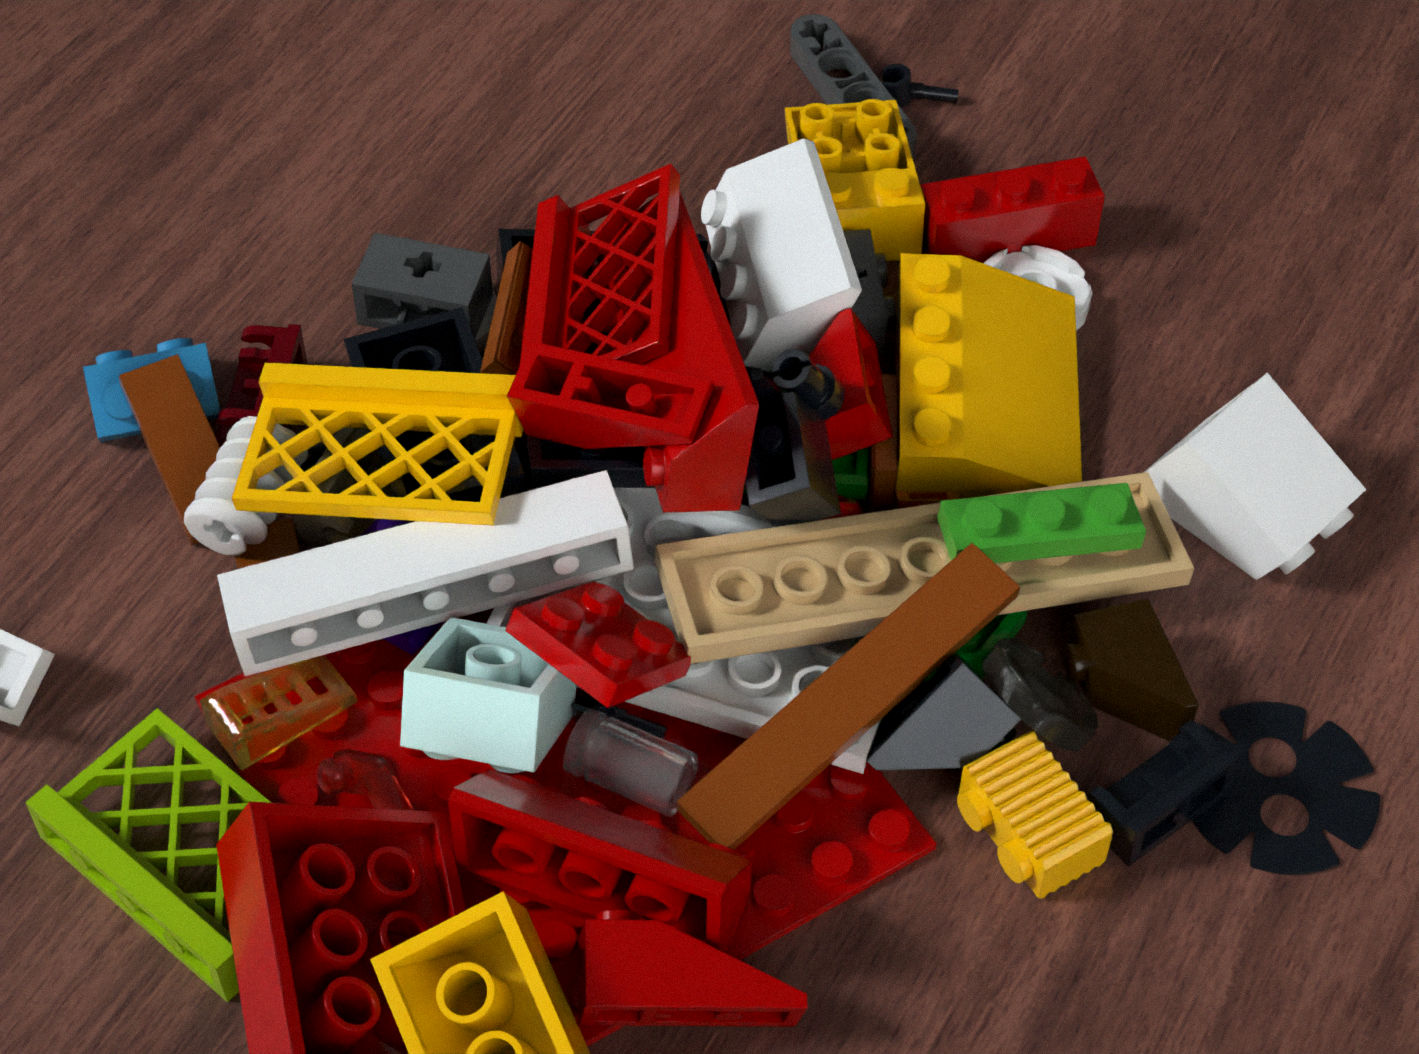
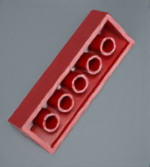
(702, 345)

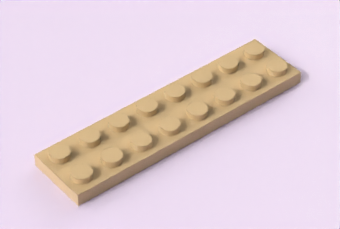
(853, 571)

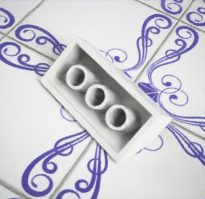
(779, 253)

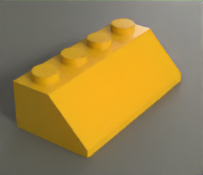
(478, 987)

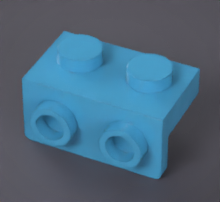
(108, 403)

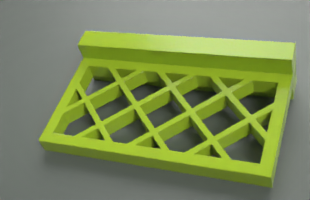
(132, 876)

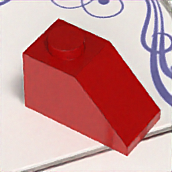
(854, 360)

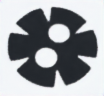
(1321, 765)

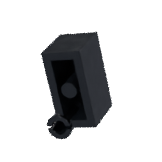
(790, 455)

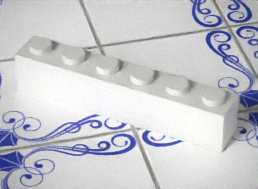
(424, 574)

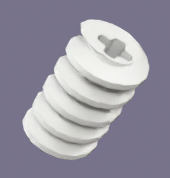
(212, 513)

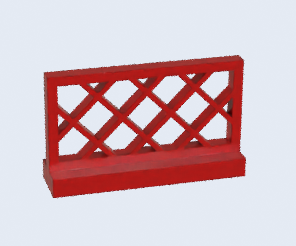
(566, 250)

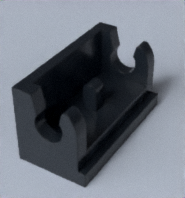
(1165, 792)

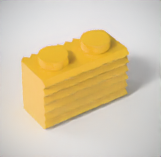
(1033, 815)

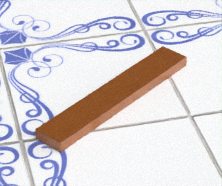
(847, 699)

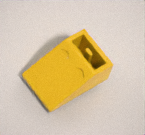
(866, 169)

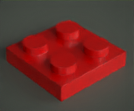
(600, 642)

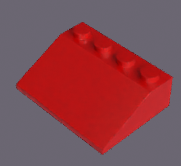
(312, 904)

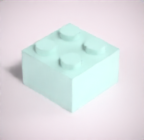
(483, 699)

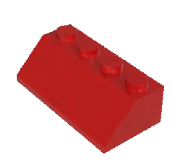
(594, 860)

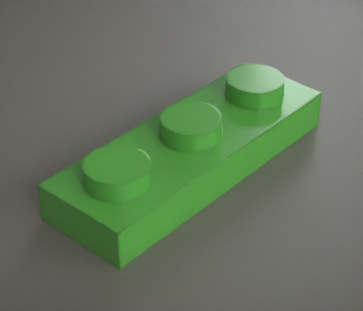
(1044, 523)

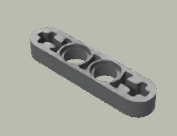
(840, 54)

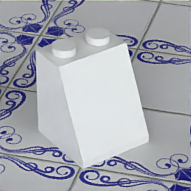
(1257, 482)

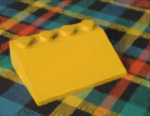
(983, 379)

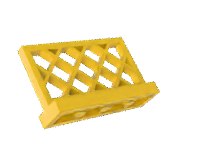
(388, 405)

